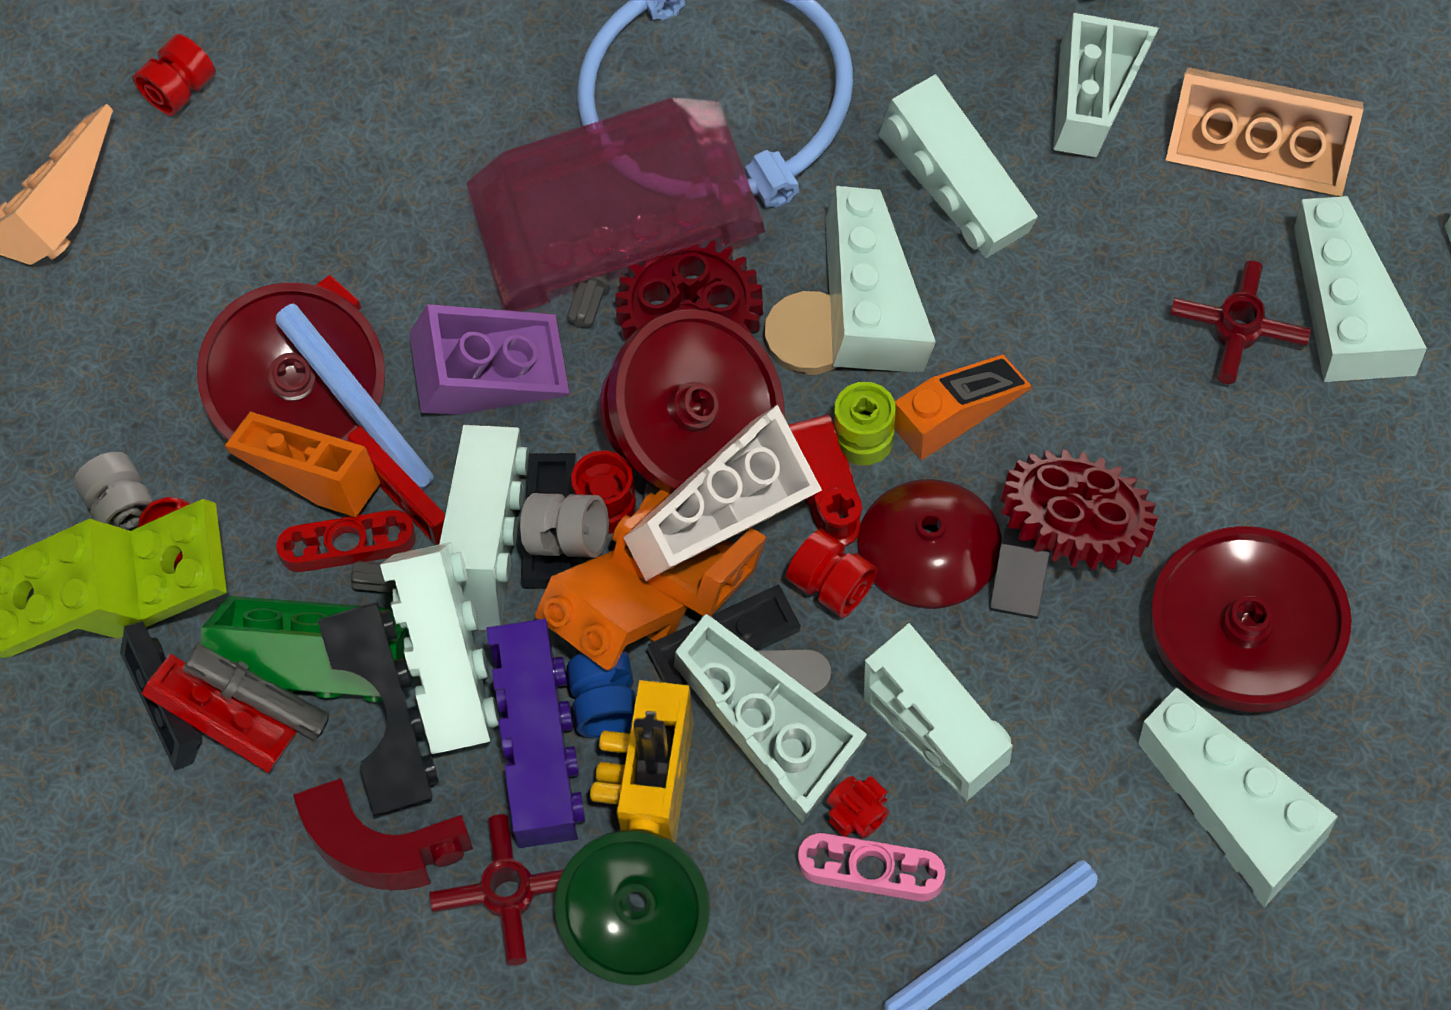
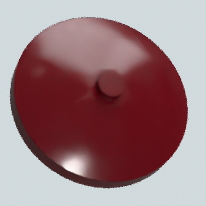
(257, 369)
(686, 392)
(1250, 619)

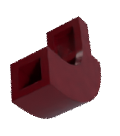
(372, 856)

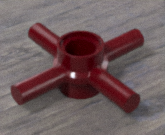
(1236, 336)
(501, 870)

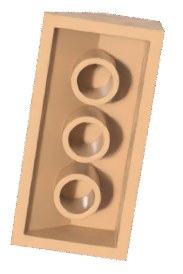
(1265, 131)

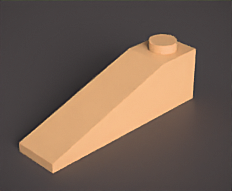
(52, 198)

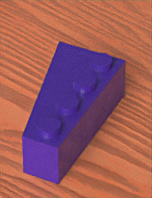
(534, 734)

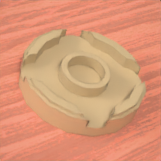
(801, 333)

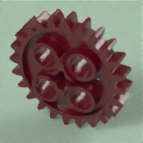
(664, 279)
(1078, 509)

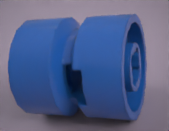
(602, 695)

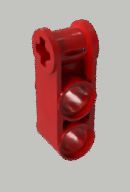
(832, 471)

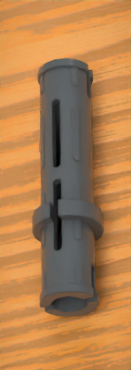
(246, 686)

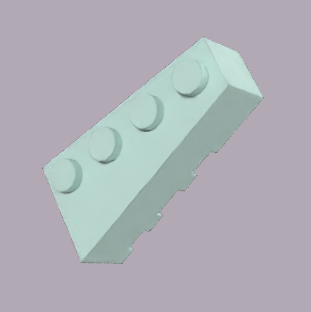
(956, 166)
(871, 290)
(1351, 299)
(483, 511)
(442, 646)
(773, 718)

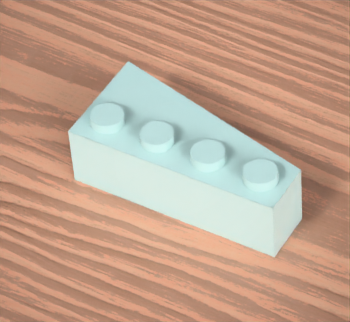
(1236, 794)

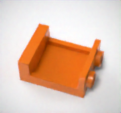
(703, 580)
(606, 608)

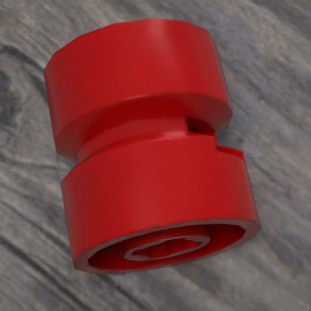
(179, 69)
(609, 477)
(824, 568)

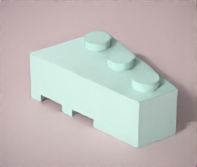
(1094, 78)
(935, 713)

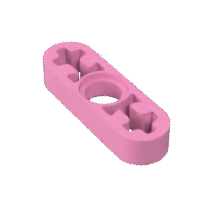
(910, 858)

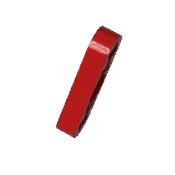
(331, 529)

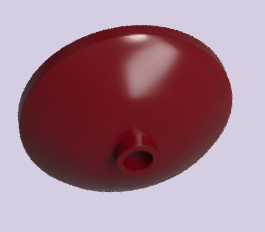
(926, 566)

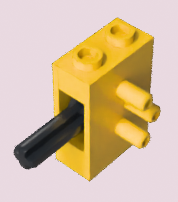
(656, 761)

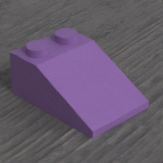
(485, 359)

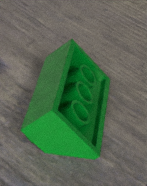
(286, 644)

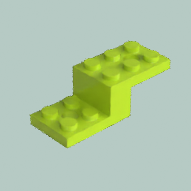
(110, 577)

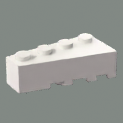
(734, 490)

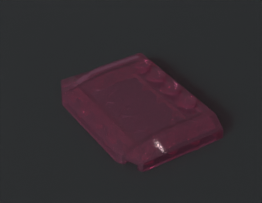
(611, 197)

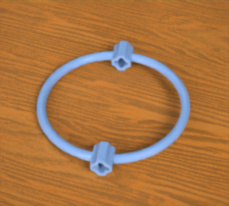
(767, 172)

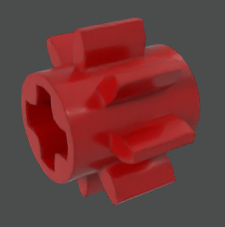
(858, 806)

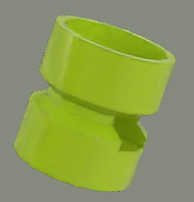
(865, 422)

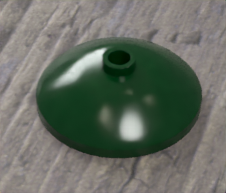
(611, 933)

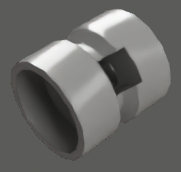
(112, 490)
(564, 525)

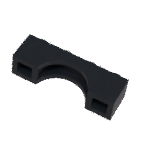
(396, 769)

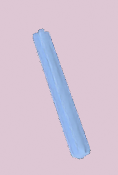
(351, 393)
(995, 939)

